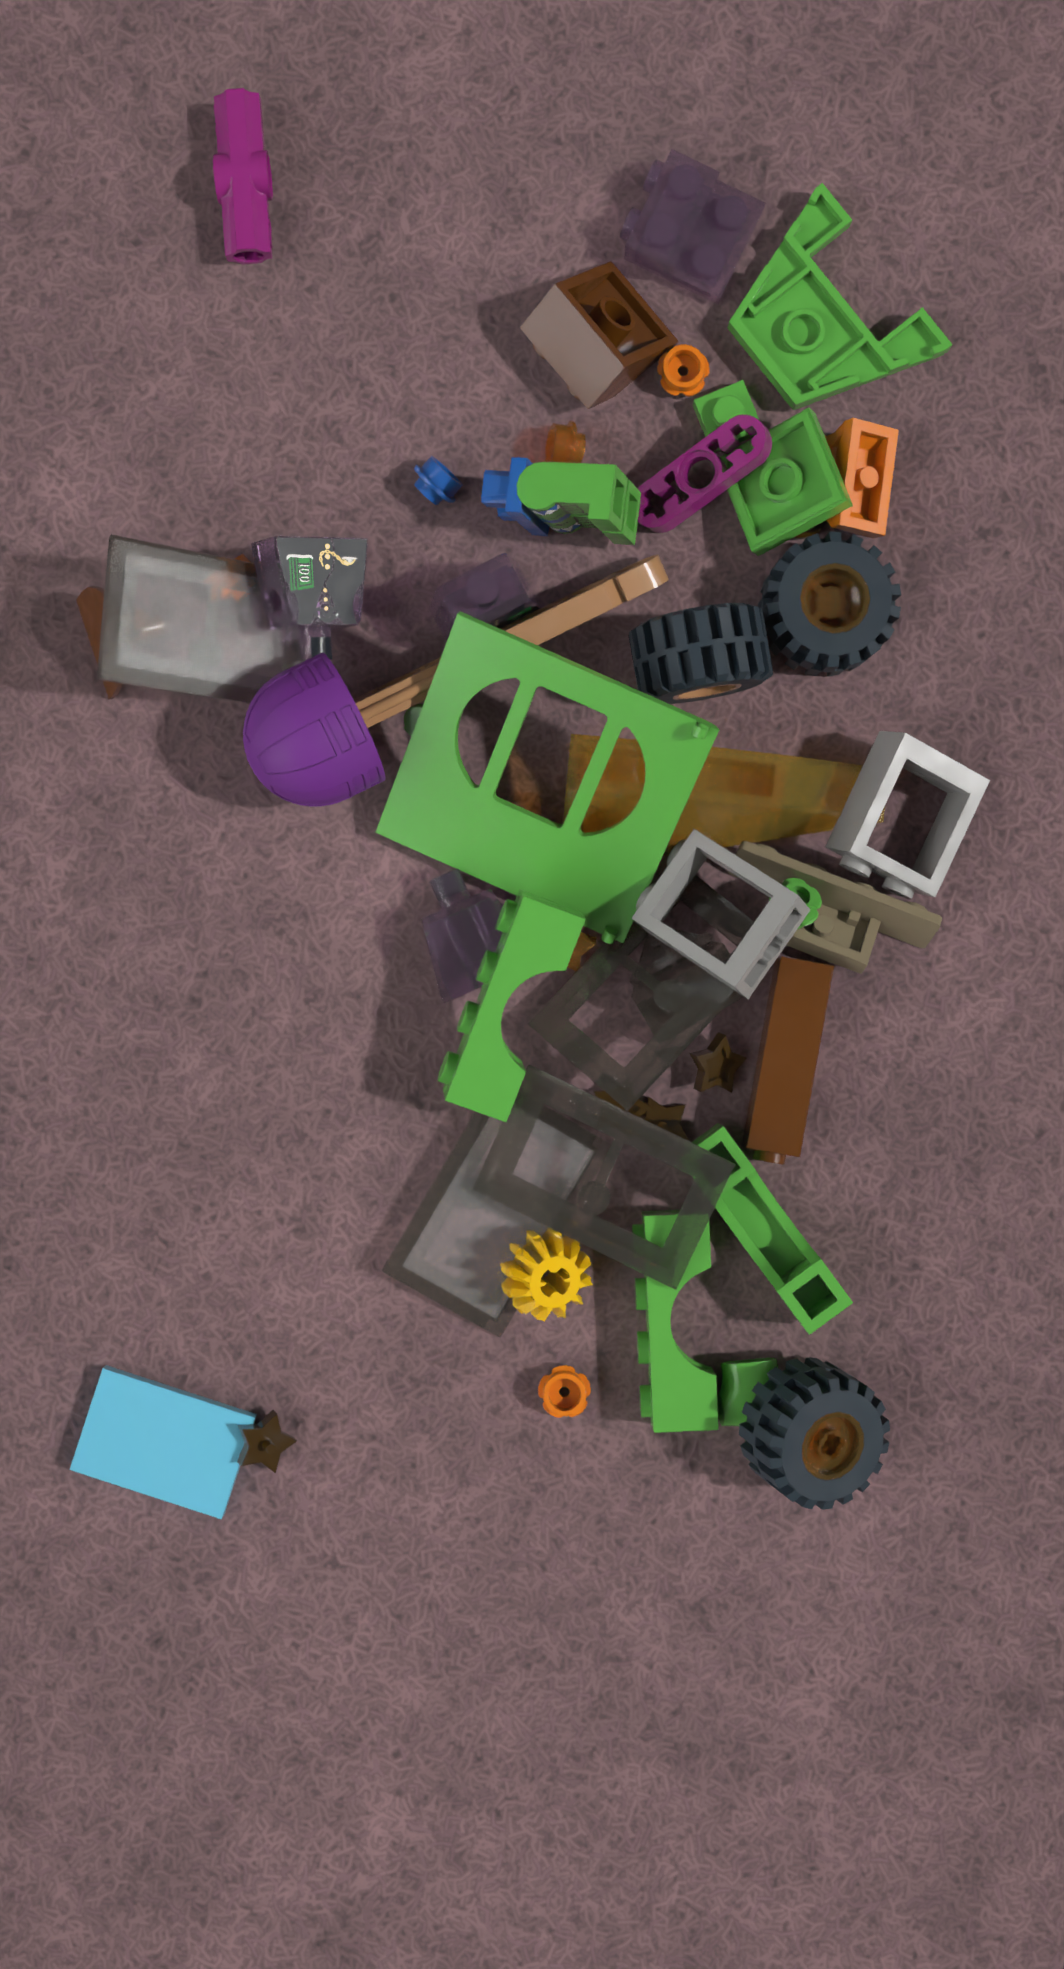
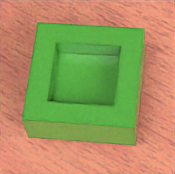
(721, 406)

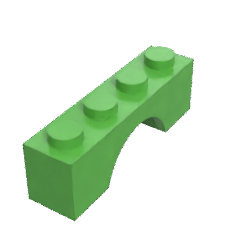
(534, 941)
(773, 1239)
(679, 1389)

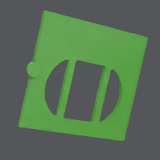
(473, 830)

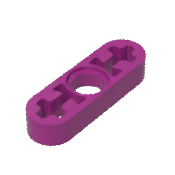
(678, 470)

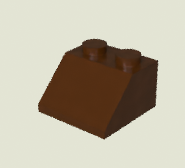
(597, 333)

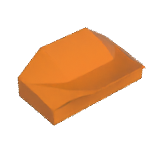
(866, 464)

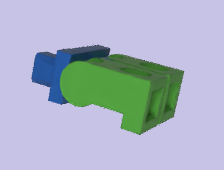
(565, 498)

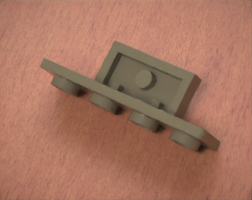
(848, 913)

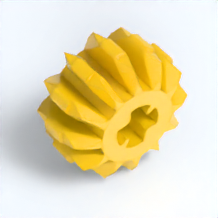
(542, 1253)

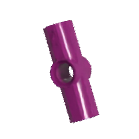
(243, 176)

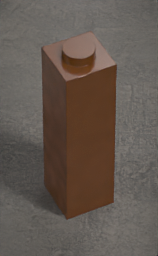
(787, 1059)

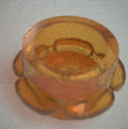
(565, 444)

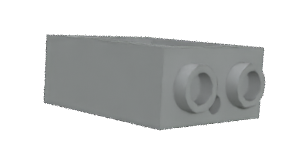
(869, 795)
(763, 940)

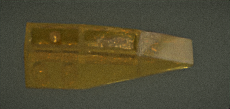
(734, 798)

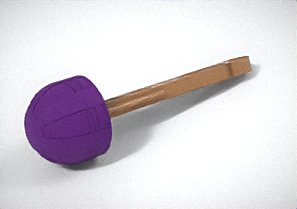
(314, 739)

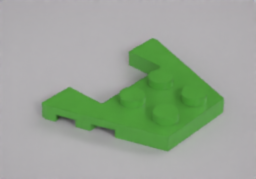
(805, 329)

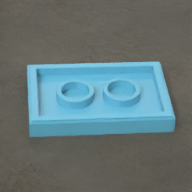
(162, 1442)

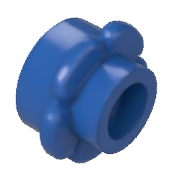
(437, 481)

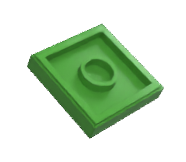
(791, 488)

